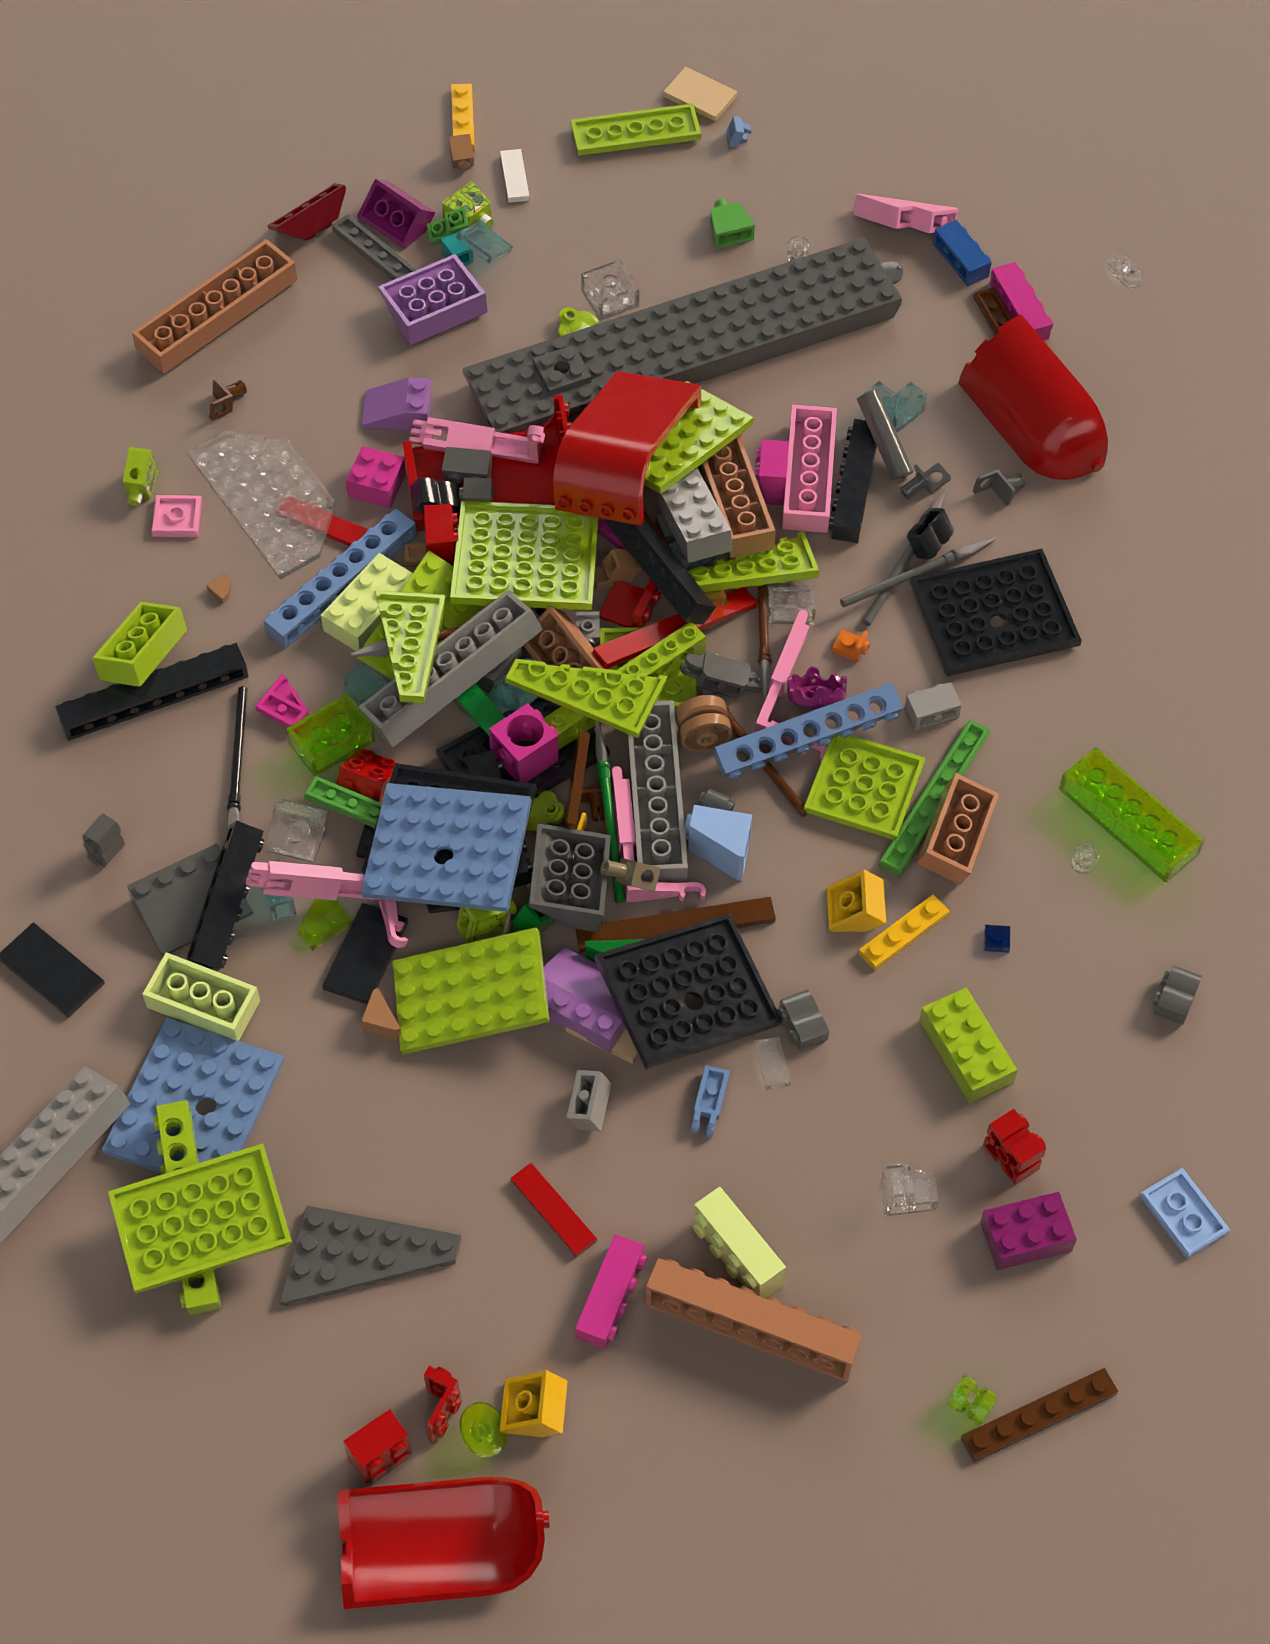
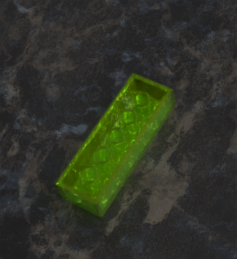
(1131, 814)

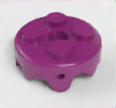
(816, 693)

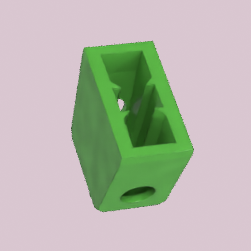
(730, 224)

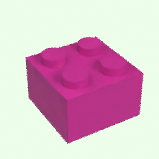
(772, 470)
(376, 477)

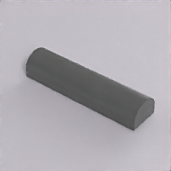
(885, 435)

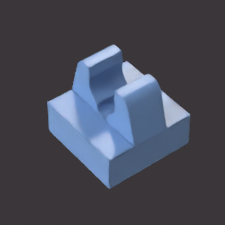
(737, 131)

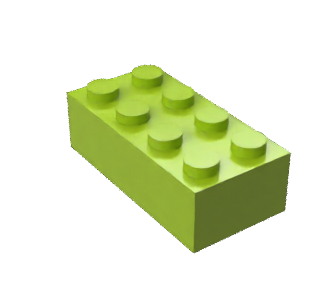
(140, 644)
(968, 1045)

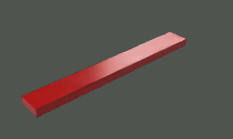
(639, 641)

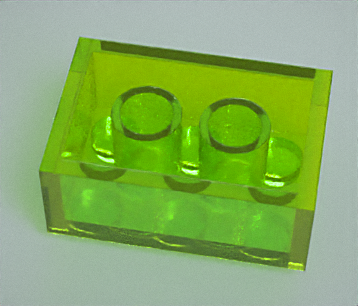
(330, 735)

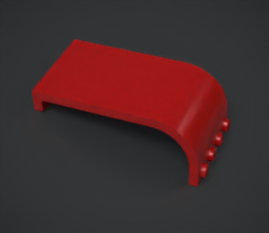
(611, 444)
(512, 479)

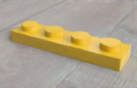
(462, 110)
(904, 932)

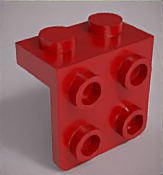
(630, 605)
(366, 774)
(445, 1387)

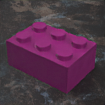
(1028, 1230)

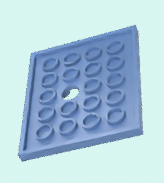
(478, 828)
(195, 1067)

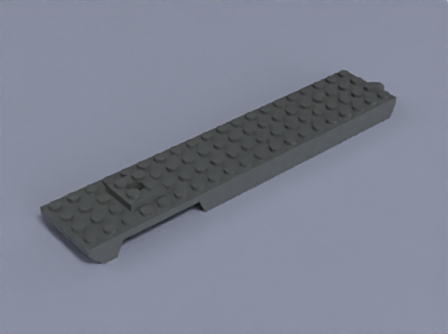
(693, 334)

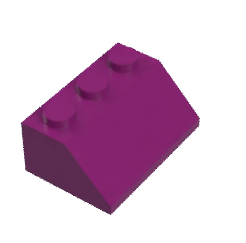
(395, 213)

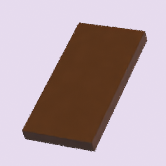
(576, 781)

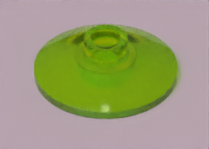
(487, 1420)

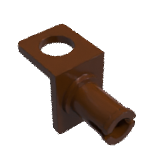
(225, 397)
(594, 796)

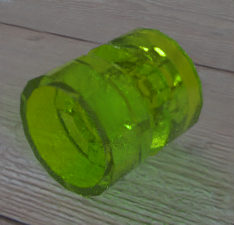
(981, 1405)

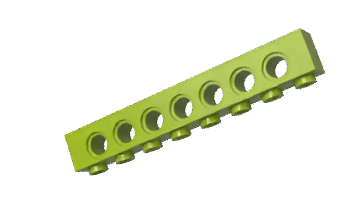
(658, 660)
(179, 1116)

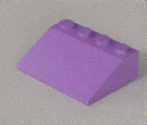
(433, 299)
(581, 999)

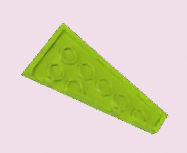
(787, 562)
(411, 634)
(597, 693)

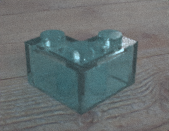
(903, 405)

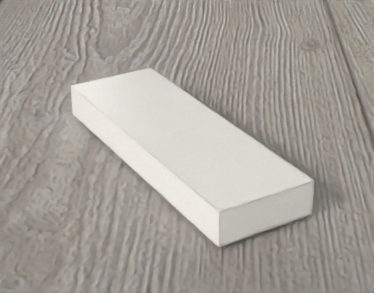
(514, 175)

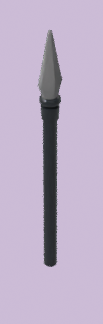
(234, 797)

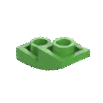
(452, 223)

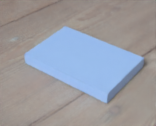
(1184, 1213)

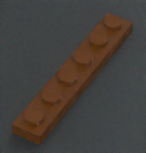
(1039, 1415)

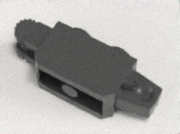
(721, 674)

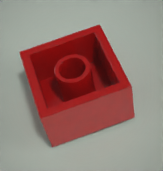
(441, 531)
(378, 1447)

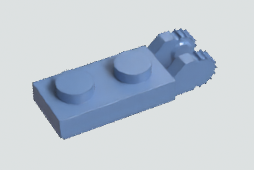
(710, 1098)

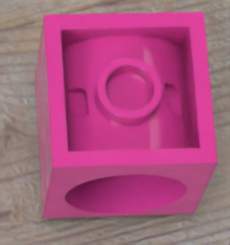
(520, 761)

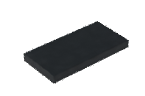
(362, 956)
(51, 969)

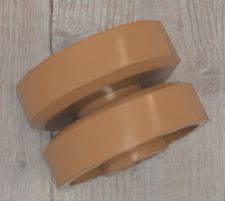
(703, 723)

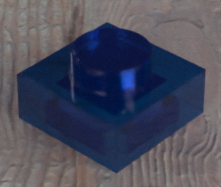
(997, 938)

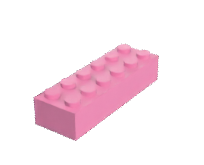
(809, 469)

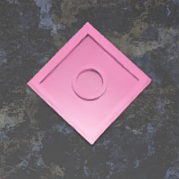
(176, 516)

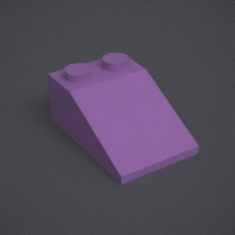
(398, 404)

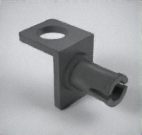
(922, 480)
(1002, 486)

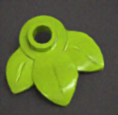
(580, 320)
(542, 811)

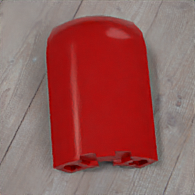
(1036, 403)
(438, 1540)

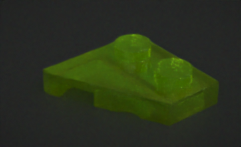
(323, 922)

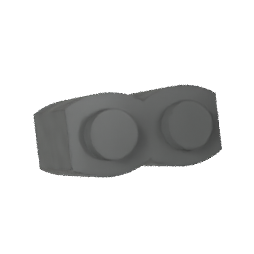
(103, 840)
(1177, 994)
(803, 1019)

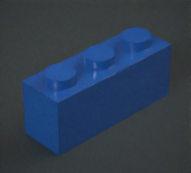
(962, 252)

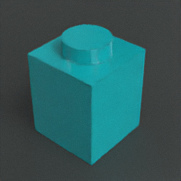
(451, 245)

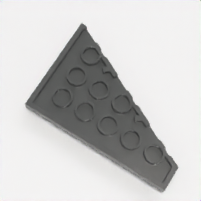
(355, 1250)

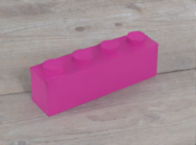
(1020, 297)
(610, 1292)

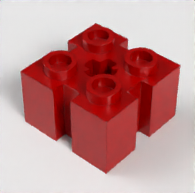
(1014, 1146)

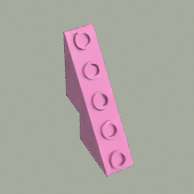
(903, 213)

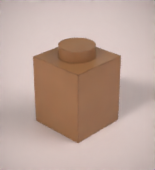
(461, 151)
(621, 565)

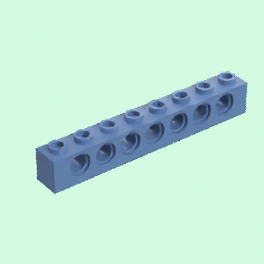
(384, 538)
(884, 696)

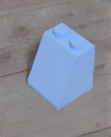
(720, 838)

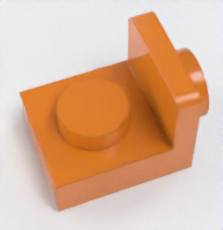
(851, 645)

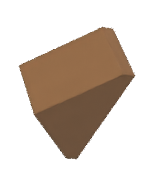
(379, 1019)

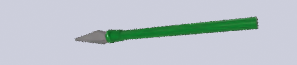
(604, 776)

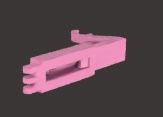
(480, 438)
(779, 678)
(626, 844)
(320, 883)

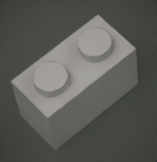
(932, 705)
(589, 1100)

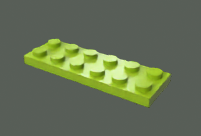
(635, 129)

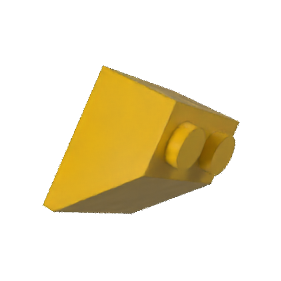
(856, 903)
(534, 1405)

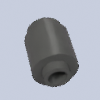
(715, 800)

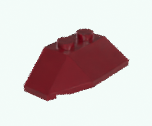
(312, 215)

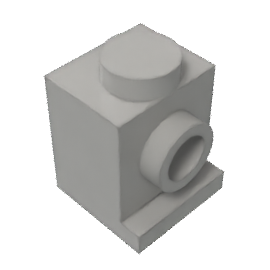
(589, 626)

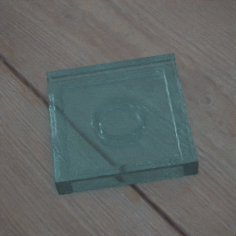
(484, 242)

